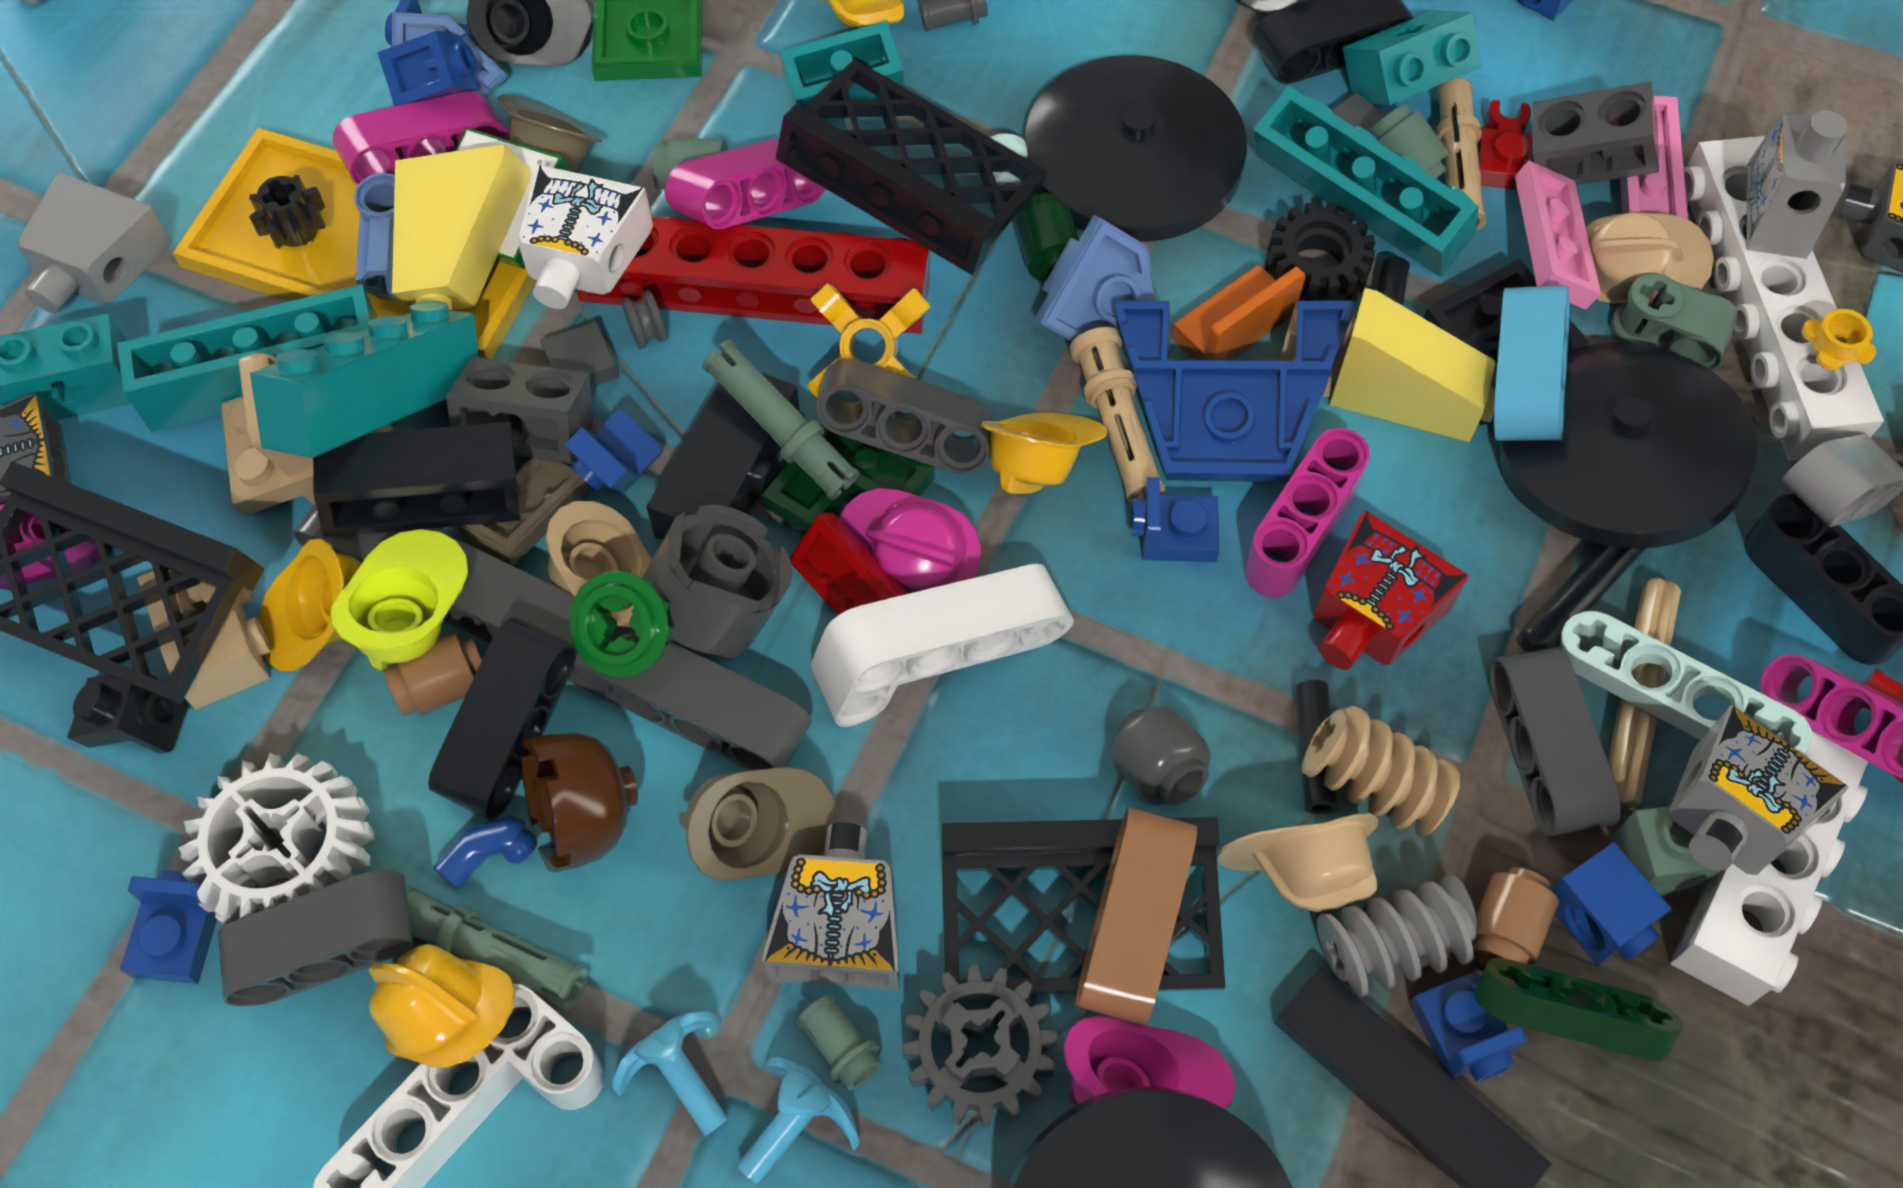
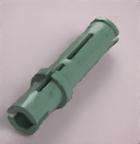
(799, 439)
(472, 939)

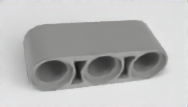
(1845, 479)

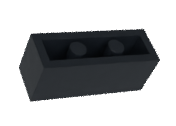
(721, 461)
(417, 480)

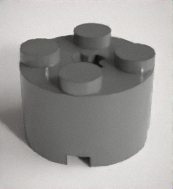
(718, 579)

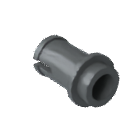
(947, 12)

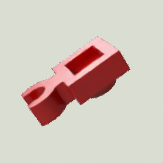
(1504, 146)

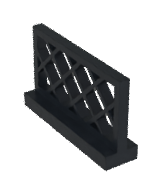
(892, 187)
(141, 539)
(1062, 847)

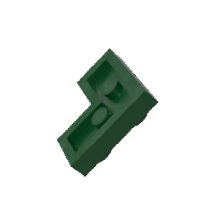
(800, 499)

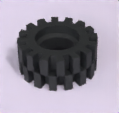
(1326, 233)

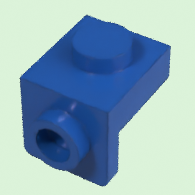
(614, 453)

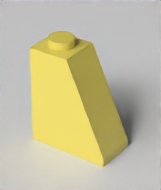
(453, 222)
(1413, 372)

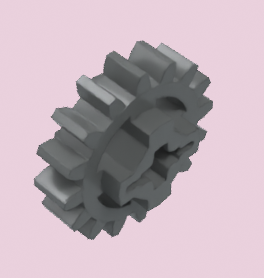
(1003, 1068)

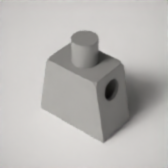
(88, 243)

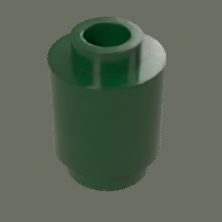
(1043, 233)

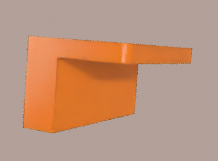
(1239, 315)

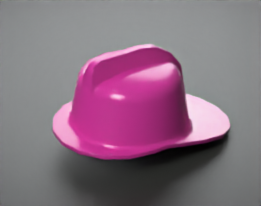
(914, 538)
(1117, 1055)

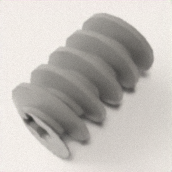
(1399, 934)

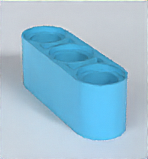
(1532, 364)

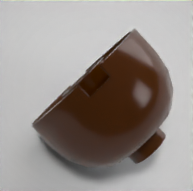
(576, 797)

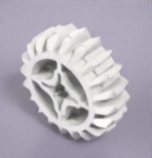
(316, 802)

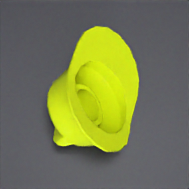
(401, 596)

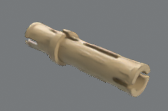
(1455, 109)

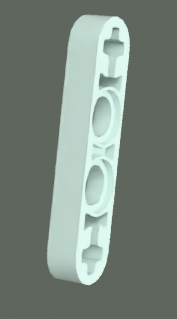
(1687, 679)

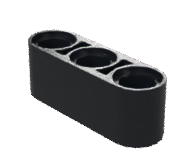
(1311, 34)
(1829, 579)
(503, 706)

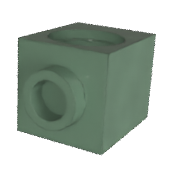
(1662, 852)

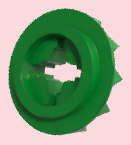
(594, 626)

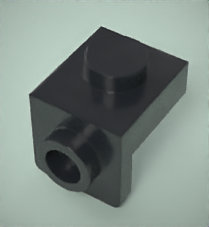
(119, 712)

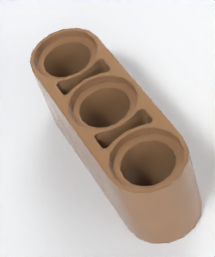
(1136, 916)

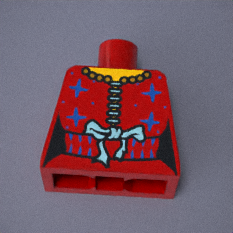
(1383, 595)

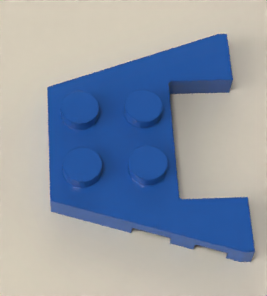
(1231, 414)

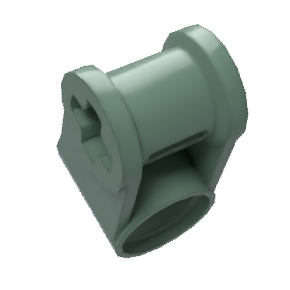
(1676, 320)

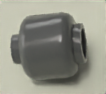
(1161, 756)

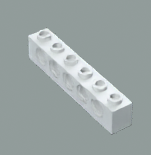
(1773, 304)

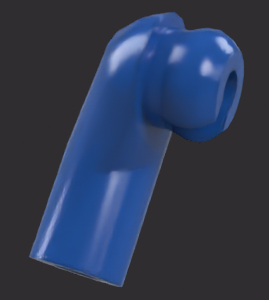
(482, 841)

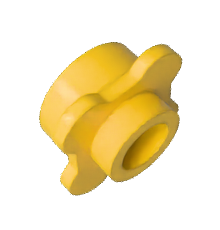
(1840, 339)

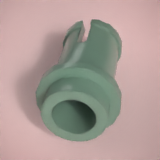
(840, 1043)

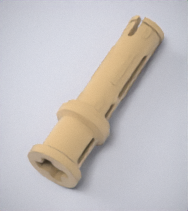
(1112, 392)

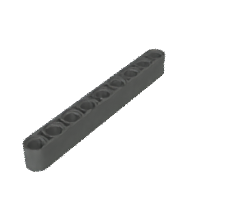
(676, 693)

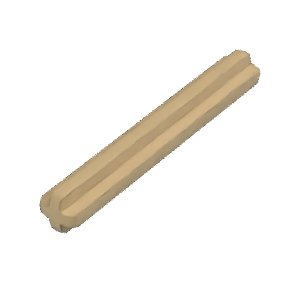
(1634, 726)

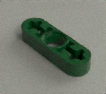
(1577, 1009)

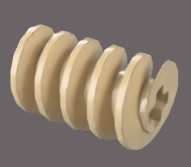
(1385, 767)

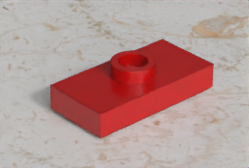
(841, 566)

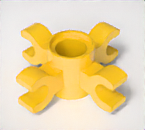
(849, 324)

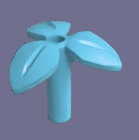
(665, 1051)
(799, 1100)

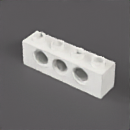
(1719, 941)

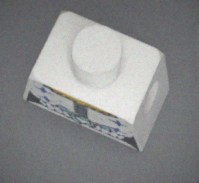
(580, 233)

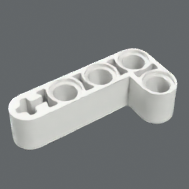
(933, 633)
(455, 1117)

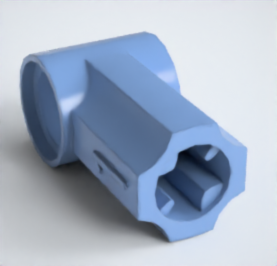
(375, 238)

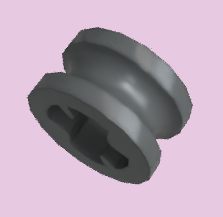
(644, 319)

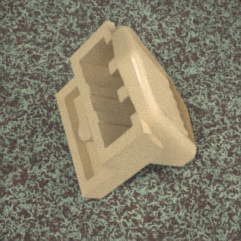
(260, 475)

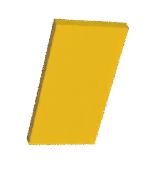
(229, 249)

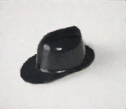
(531, 30)

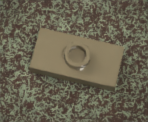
(541, 492)

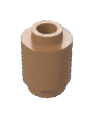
(436, 677)
(1514, 917)

